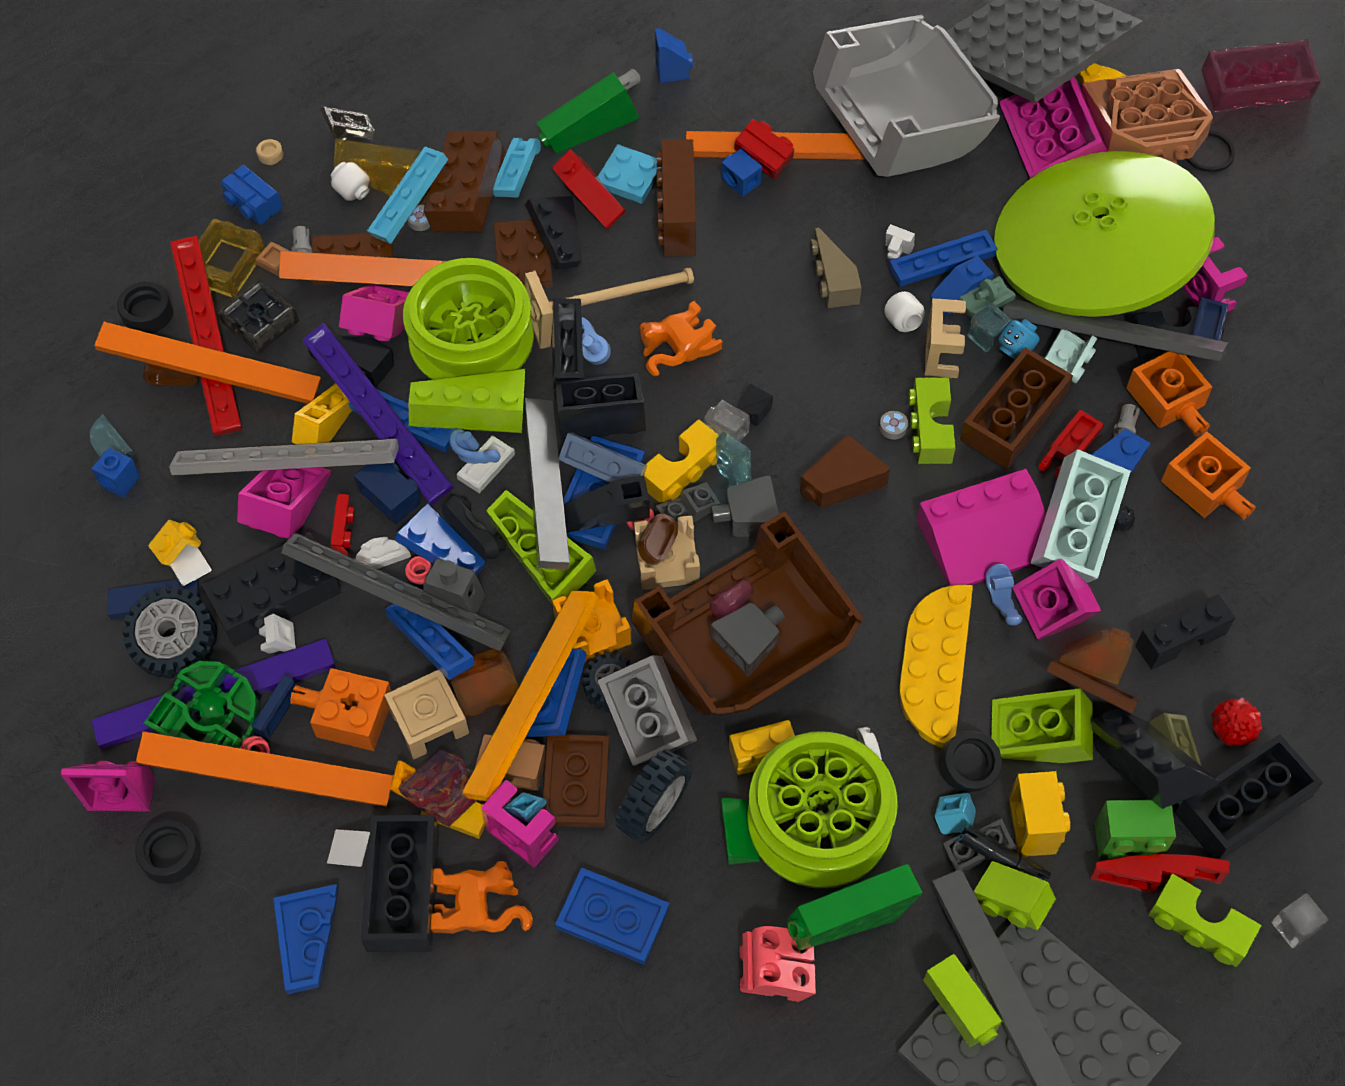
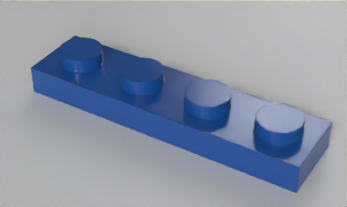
(941, 258)
(435, 437)
(431, 641)

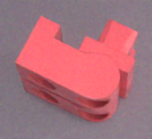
(775, 964)

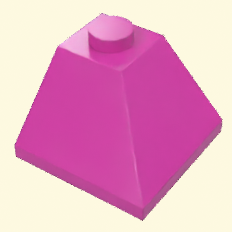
(1055, 599)

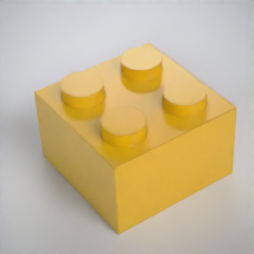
(1038, 813)

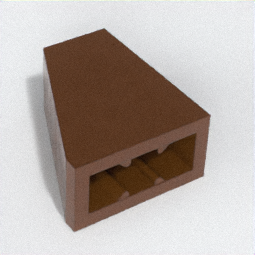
(843, 474)

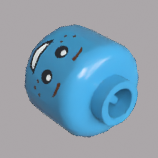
(1018, 336)

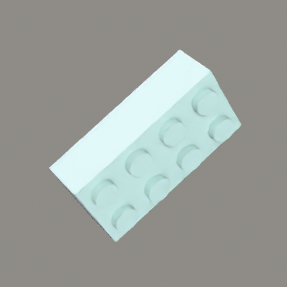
(1081, 514)

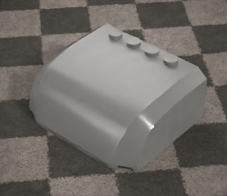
(904, 94)

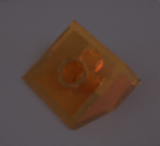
(1100, 654)
(485, 683)

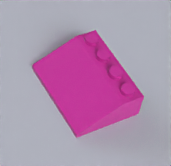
(1053, 127)
(983, 527)

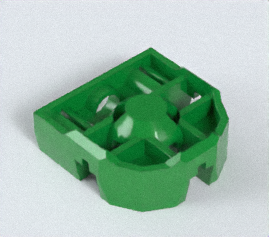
(205, 678)

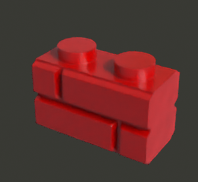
(765, 147)

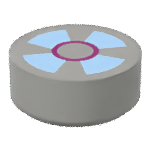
(417, 219)
(893, 425)

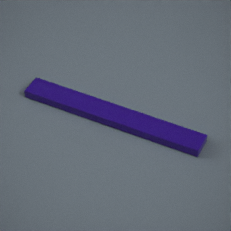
(377, 413)
(262, 676)

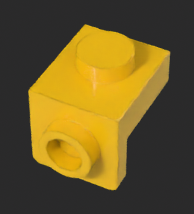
(172, 540)

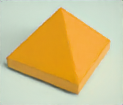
(402, 773)

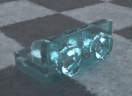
(733, 459)

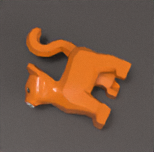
(681, 336)
(471, 901)

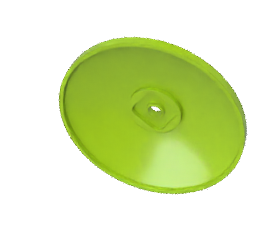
(1136, 255)

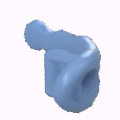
(464, 443)
(1000, 585)

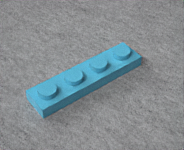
(407, 195)

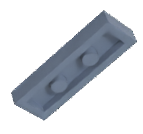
(599, 459)

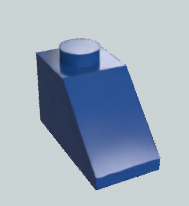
(671, 57)
(962, 280)

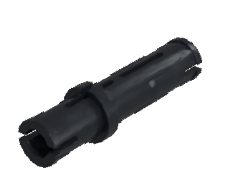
(998, 853)

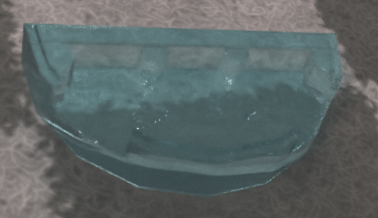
(104, 436)

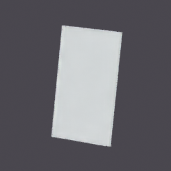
(190, 565)
(348, 847)

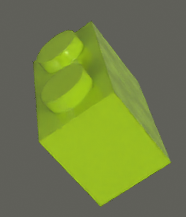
(1014, 896)

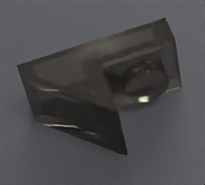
(347, 123)

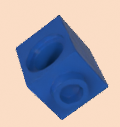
(741, 172)
(115, 472)

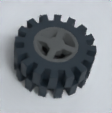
(599, 670)

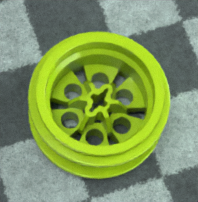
(476, 289)
(797, 852)

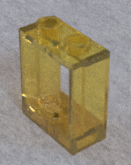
(218, 231)

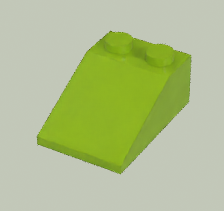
(1044, 727)

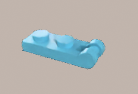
(515, 167)

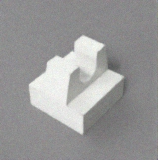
(899, 241)
(278, 634)

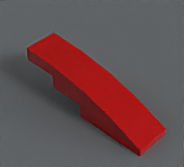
(1148, 871)

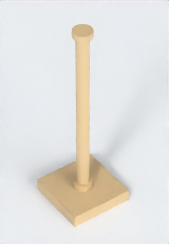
(542, 309)

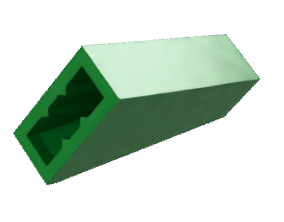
(588, 115)
(854, 908)

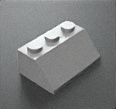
(647, 709)

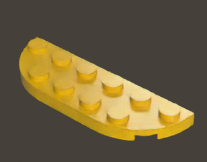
(935, 663)

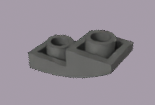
(692, 501)
(966, 858)

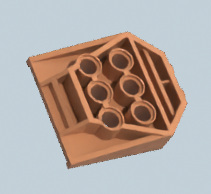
(1149, 114)

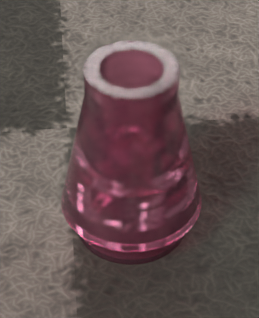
(731, 599)

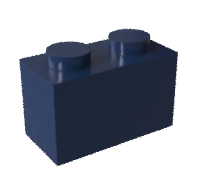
(388, 490)

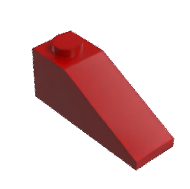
(589, 188)

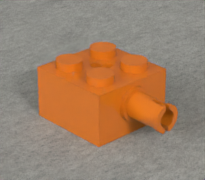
(1171, 390)
(1209, 477)
(347, 708)

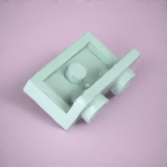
(1071, 352)

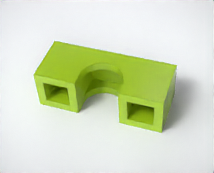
(933, 441)
(1177, 911)

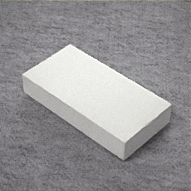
(480, 475)

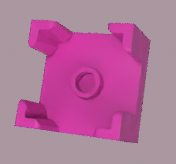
(1211, 283)
(528, 841)

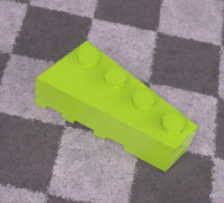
(470, 402)
(516, 526)

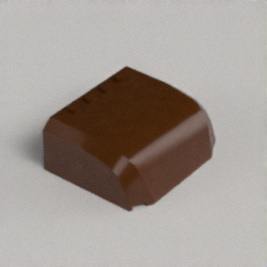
(783, 574)

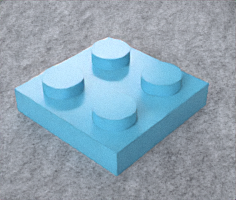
(629, 173)

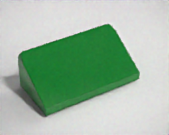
(736, 832)

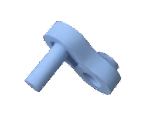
(595, 348)

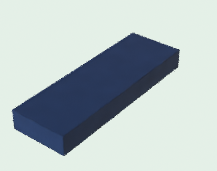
(124, 597)

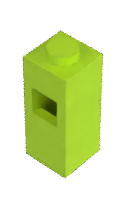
(963, 1001)

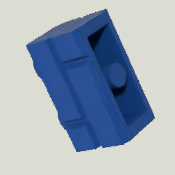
(251, 195)

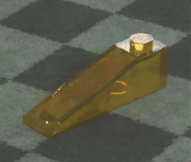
(382, 163)

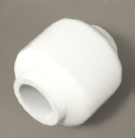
(350, 181)
(904, 311)

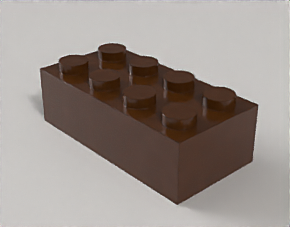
(466, 182)
(676, 198)
(1016, 407)

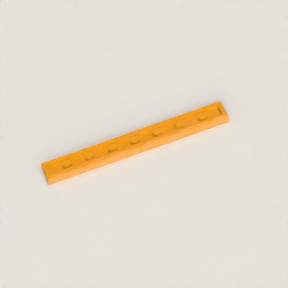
(530, 696)

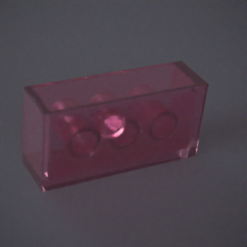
(1260, 75)

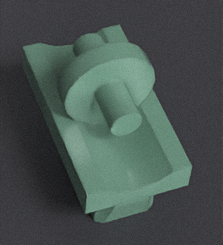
(989, 291)

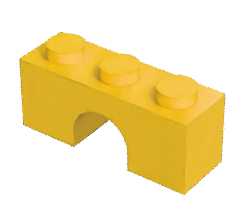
(667, 478)

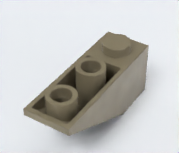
(838, 273)

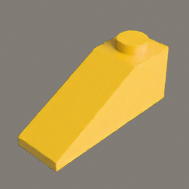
(321, 417)

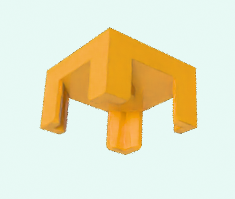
(605, 628)

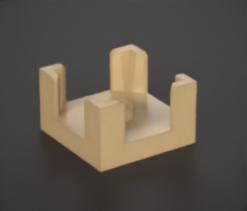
(943, 338)
(681, 564)
(426, 712)

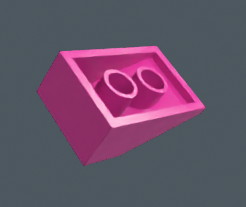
(373, 311)
(281, 499)
(111, 785)

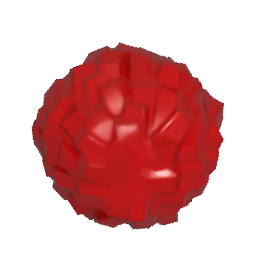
(1236, 722)

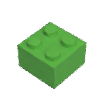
(1133, 829)

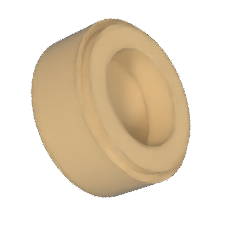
(269, 152)

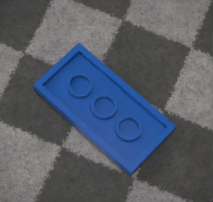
(584, 483)

